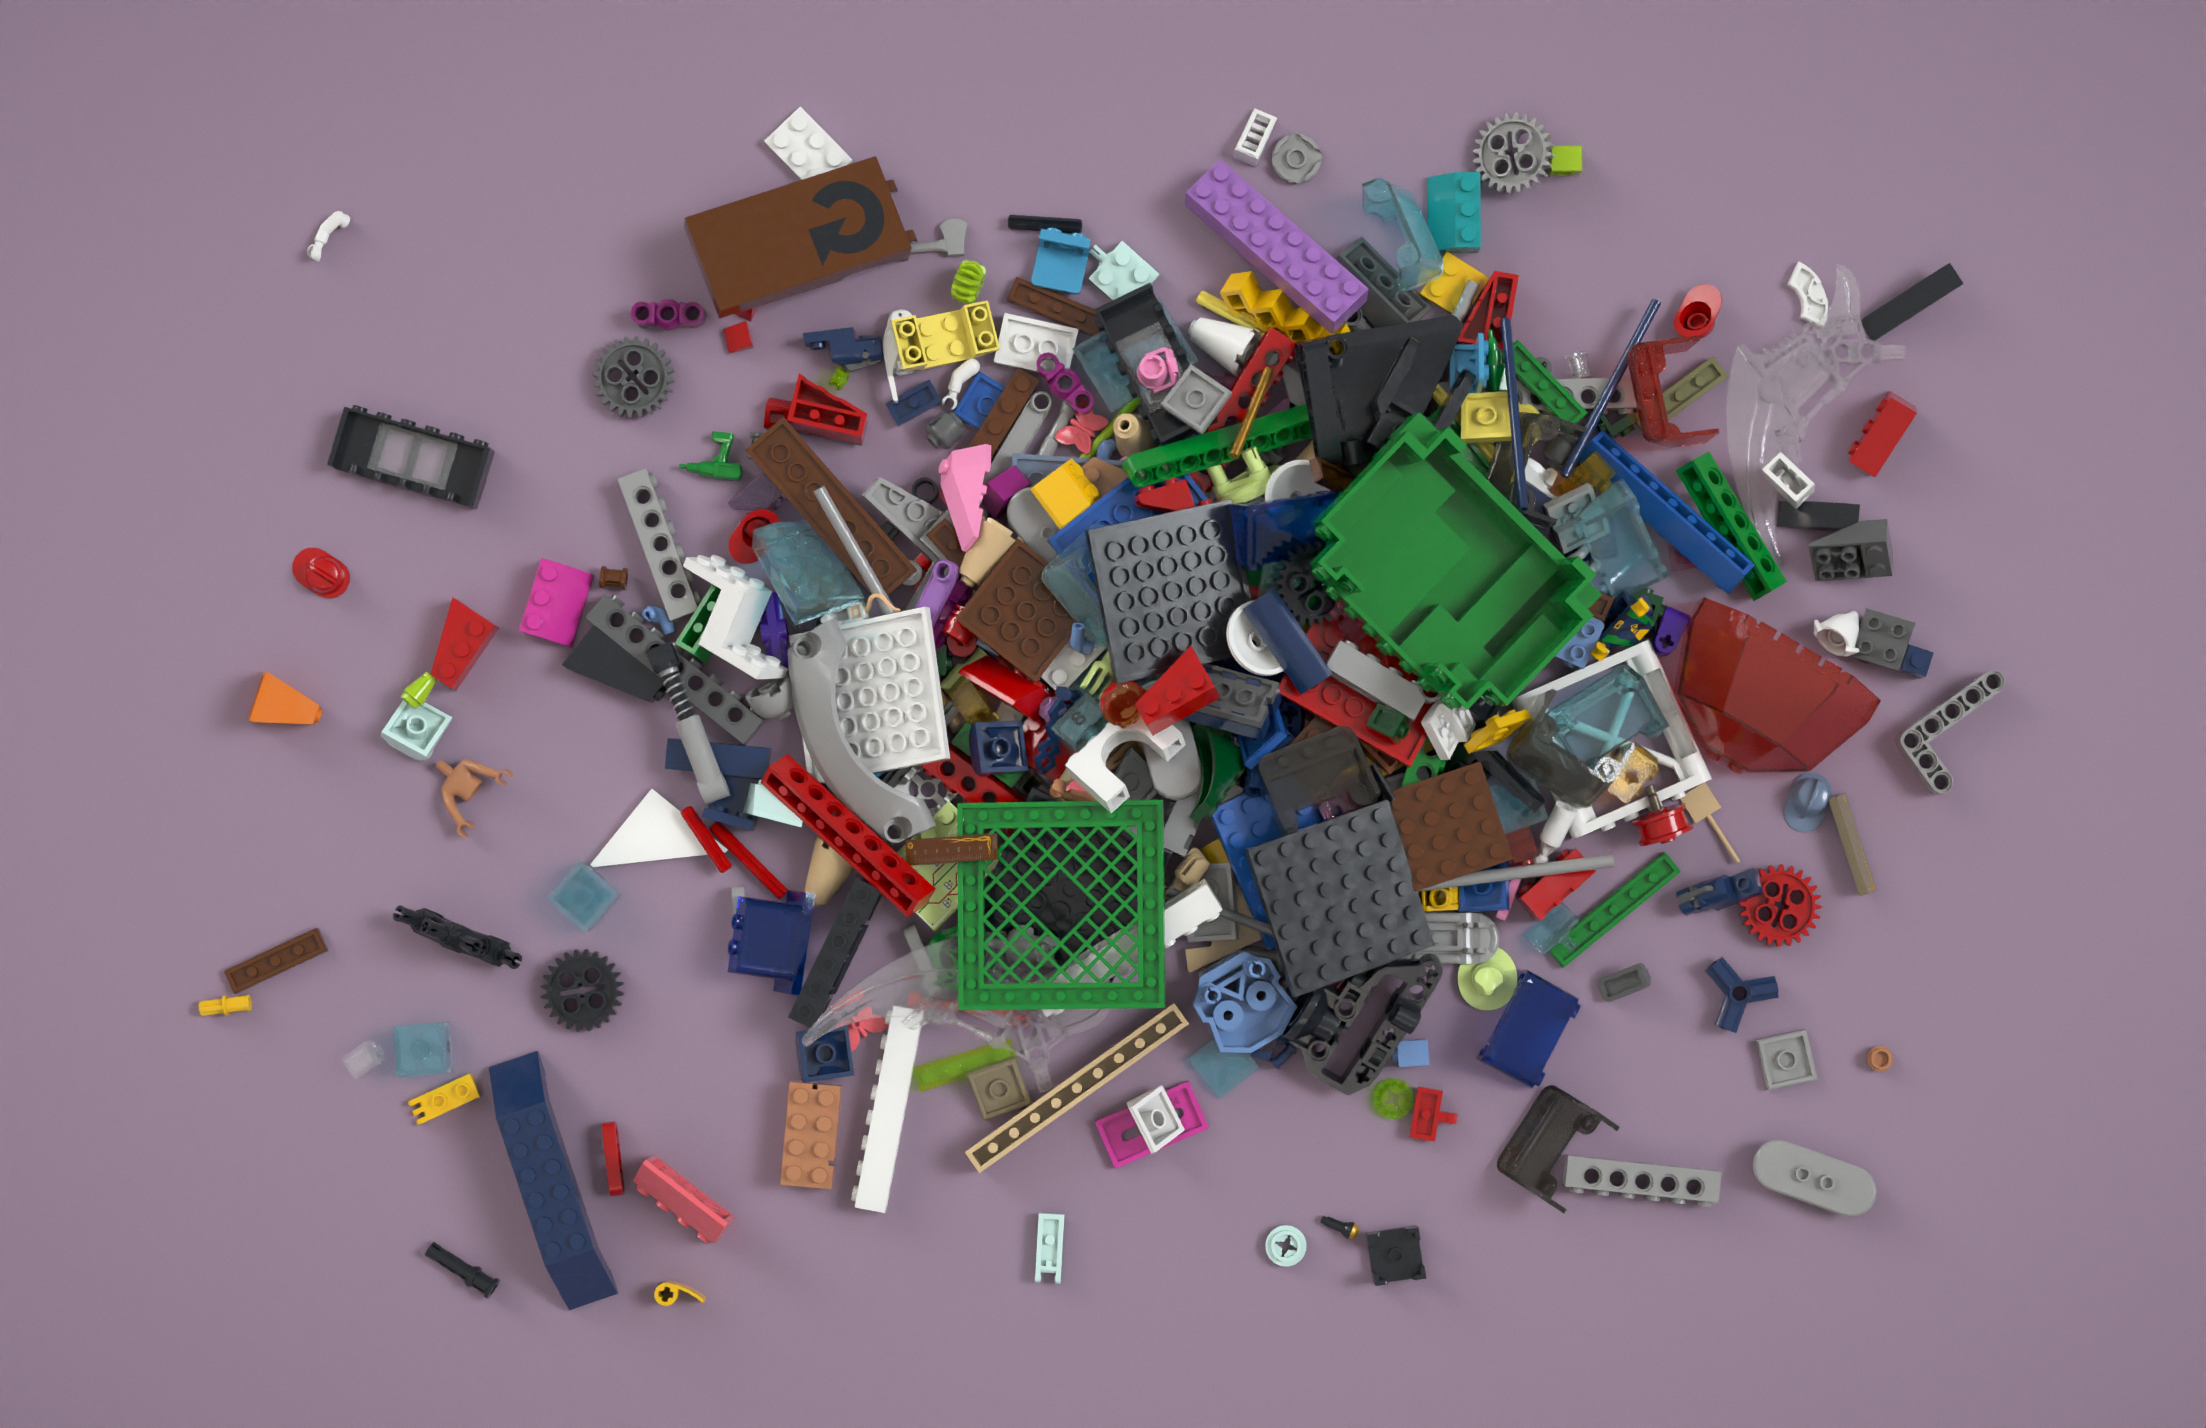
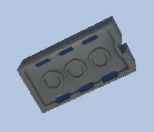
(1243, 703)

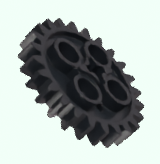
(1299, 566)
(586, 1012)

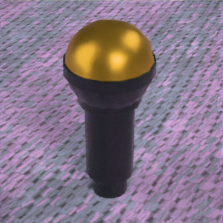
(1348, 1229)

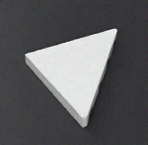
(651, 834)

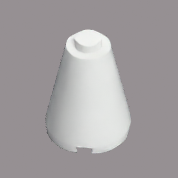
(1224, 342)

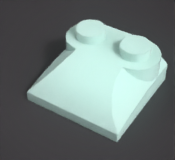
(416, 730)

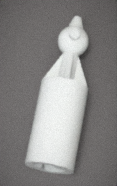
(1555, 829)

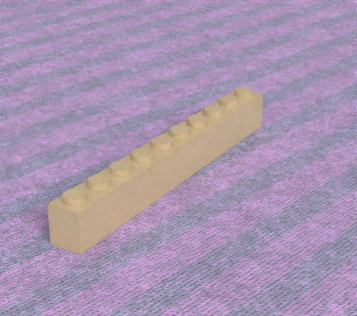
(1076, 1087)

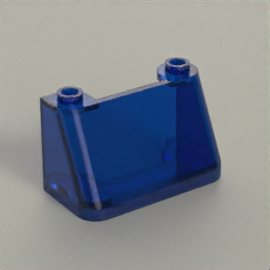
(1273, 527)
(1529, 1029)

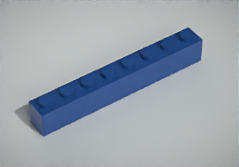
(1673, 517)

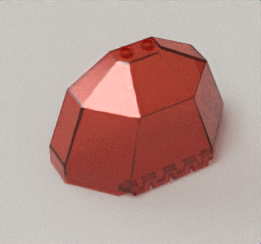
(1759, 698)

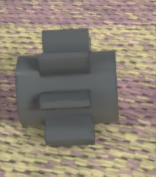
(1274, 456)

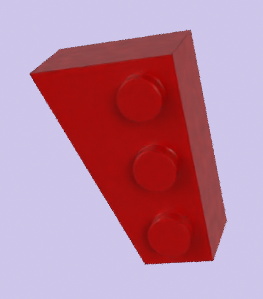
(1493, 305)
(825, 415)
(1882, 433)
(461, 644)
(1177, 693)
(1551, 889)

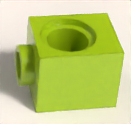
(1566, 161)

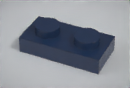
(914, 403)

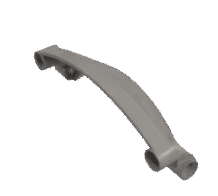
(846, 776)

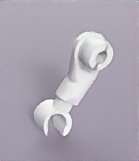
(324, 231)
(960, 375)

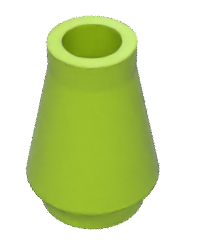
(418, 691)

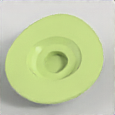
(1488, 983)

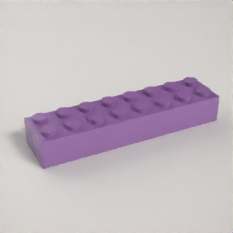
(1276, 246)

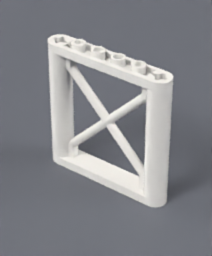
(1688, 760)

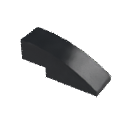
(1817, 515)

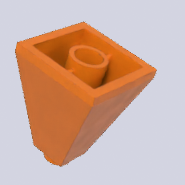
(282, 704)

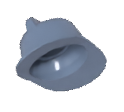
(1807, 802)

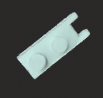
(1049, 1245)

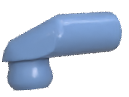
(1105, 449)
(659, 616)
(1078, 641)

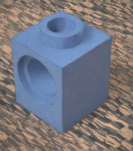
(1411, 1053)

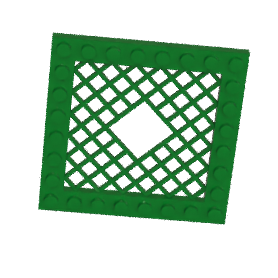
(1150, 988)

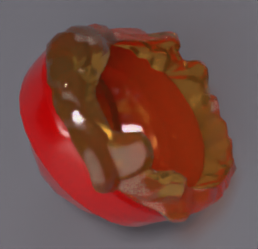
(1119, 703)

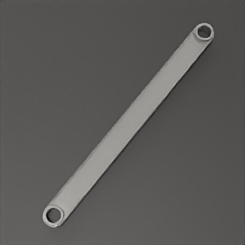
(1015, 442)

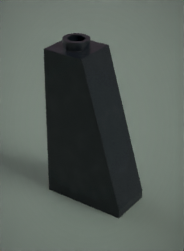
(612, 665)

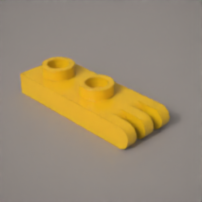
(445, 1098)

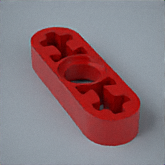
(613, 1158)

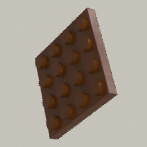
(1019, 613)
(1449, 826)

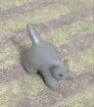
(1023, 944)

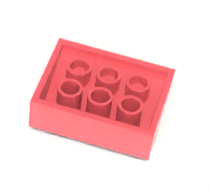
(683, 1199)

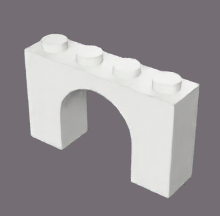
(1089, 764)

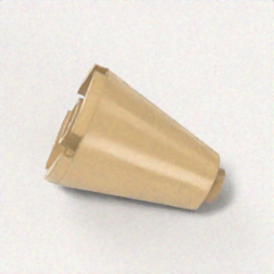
(1132, 434)
(986, 552)
(826, 872)

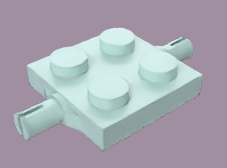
(1121, 271)

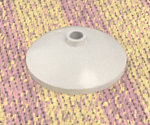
(1292, 478)
(1239, 638)

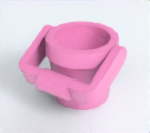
(1155, 372)

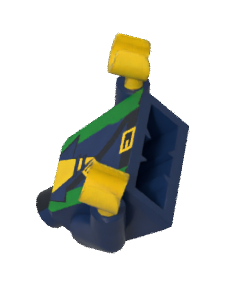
(1625, 624)

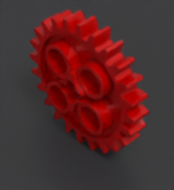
(1801, 912)

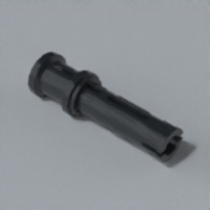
(472, 1275)

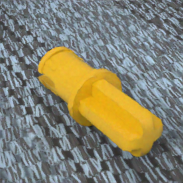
(225, 1005)

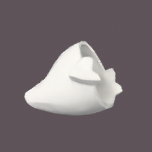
(1844, 633)

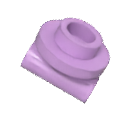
(1046, 705)

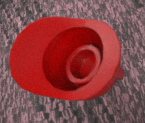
(1698, 311)
(741, 539)
(321, 573)

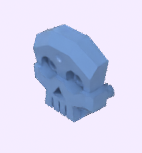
(1252, 1020)

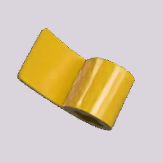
(675, 1287)

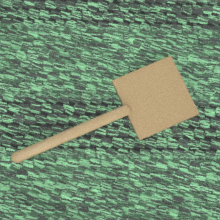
(1700, 805)

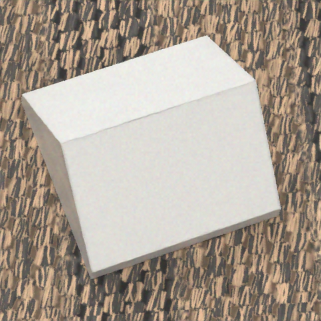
(1155, 1118)

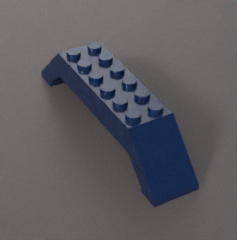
(548, 1182)

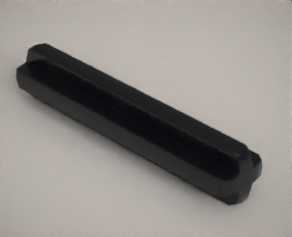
(1036, 223)

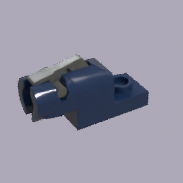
(847, 349)
(1719, 892)

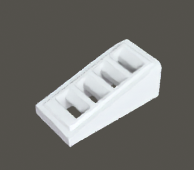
(1249, 152)

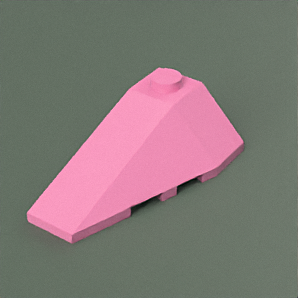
(964, 489)

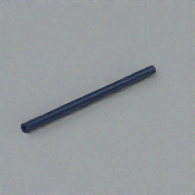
(1609, 390)
(1514, 415)

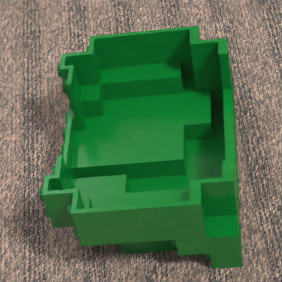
(1449, 571)

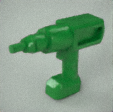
(1497, 377)
(719, 467)

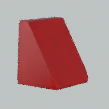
(738, 337)
(775, 411)

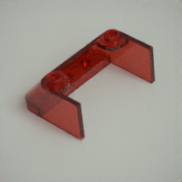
(1645, 364)

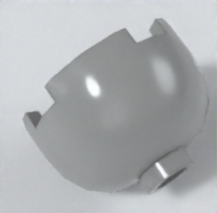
(772, 699)

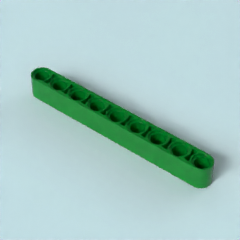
(1214, 447)

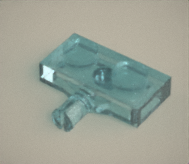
(1554, 930)

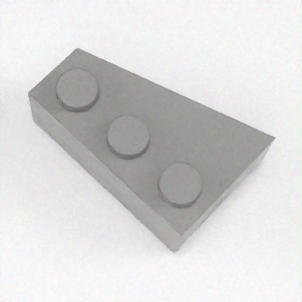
(1180, 827)

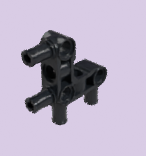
(458, 937)

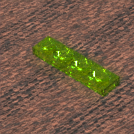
(955, 1067)

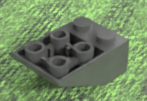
(1854, 552)

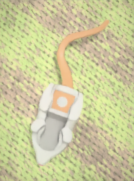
(856, 612)

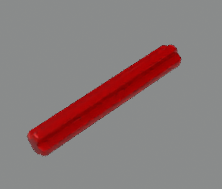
(748, 860)

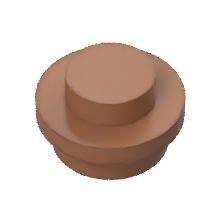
(1879, 1058)

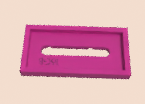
(1124, 1151)

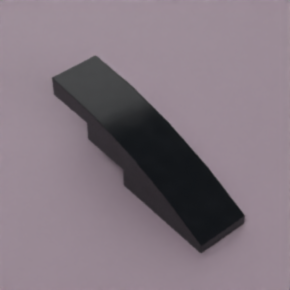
(1911, 302)

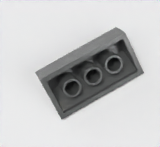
(1384, 301)

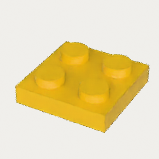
(1449, 287)
(1497, 730)

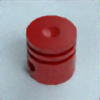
(956, 631)
(962, 651)

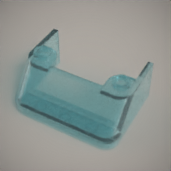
(1072, 587)

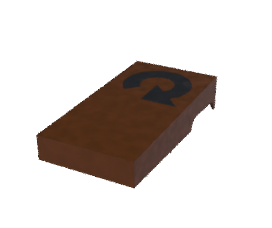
(798, 237)

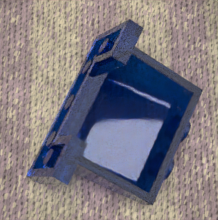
(772, 939)

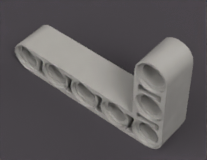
(1942, 723)

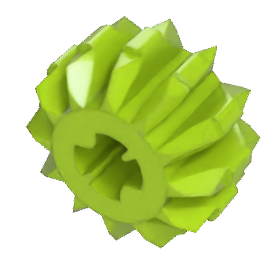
(968, 282)

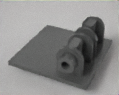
(1883, 639)

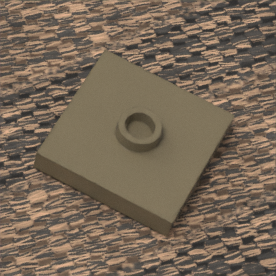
(999, 1087)

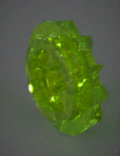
(1397, 1087)

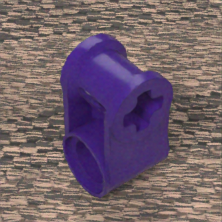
(1670, 628)

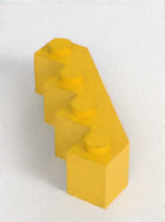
(1272, 309)

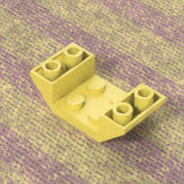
(945, 337)

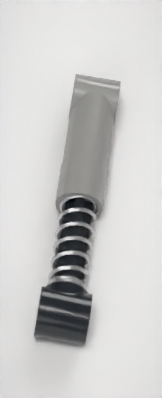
(690, 727)

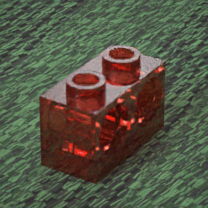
(1521, 847)

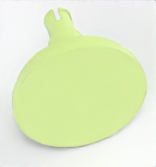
(1248, 484)

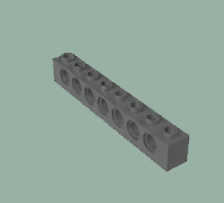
(601, 617)

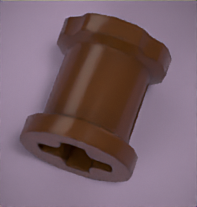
(613, 578)

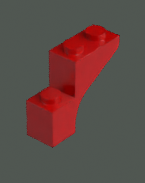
(1171, 497)

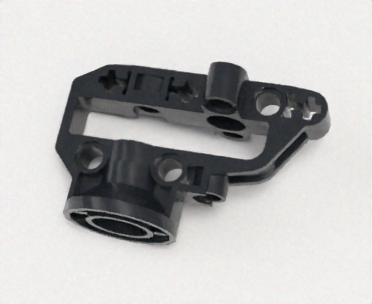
(1322, 1021)

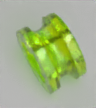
(839, 378)

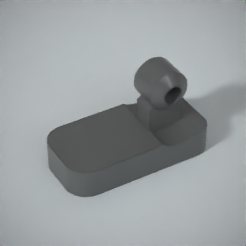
(1624, 982)

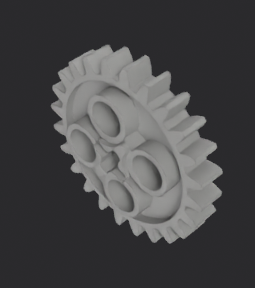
(1492, 159)

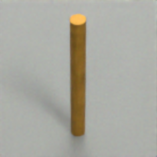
(1251, 413)

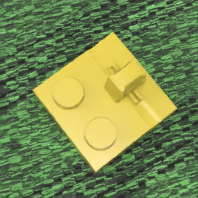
(1485, 418)

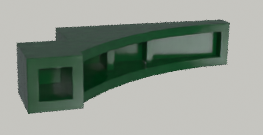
(1220, 768)

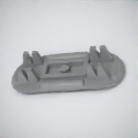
(1032, 523)
(1182, 773)
(1460, 938)
(1814, 1178)

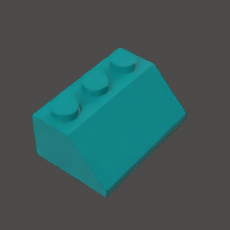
(1455, 211)

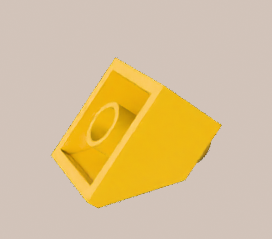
(1066, 493)

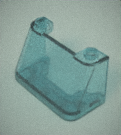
(1420, 257)
(1619, 542)
(1607, 715)

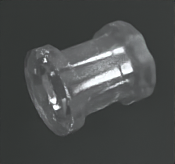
(1578, 365)

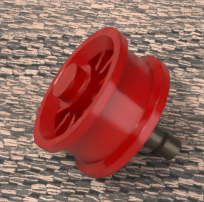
(1662, 822)

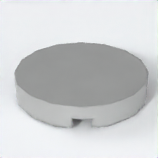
(1296, 159)

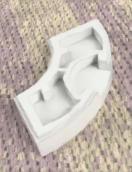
(1810, 292)

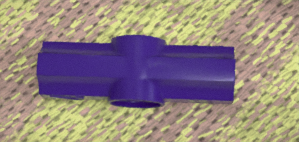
(775, 630)

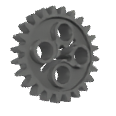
(650, 363)

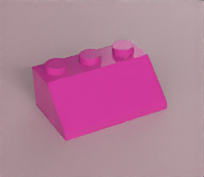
(556, 602)

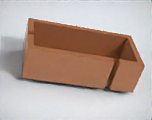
(811, 1135)

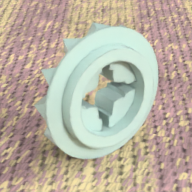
(1292, 1256)

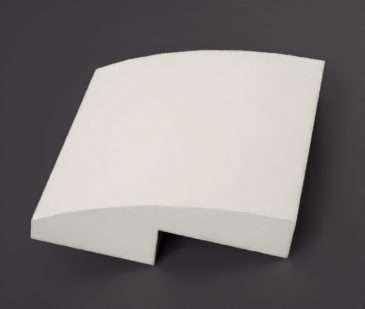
(1447, 728)

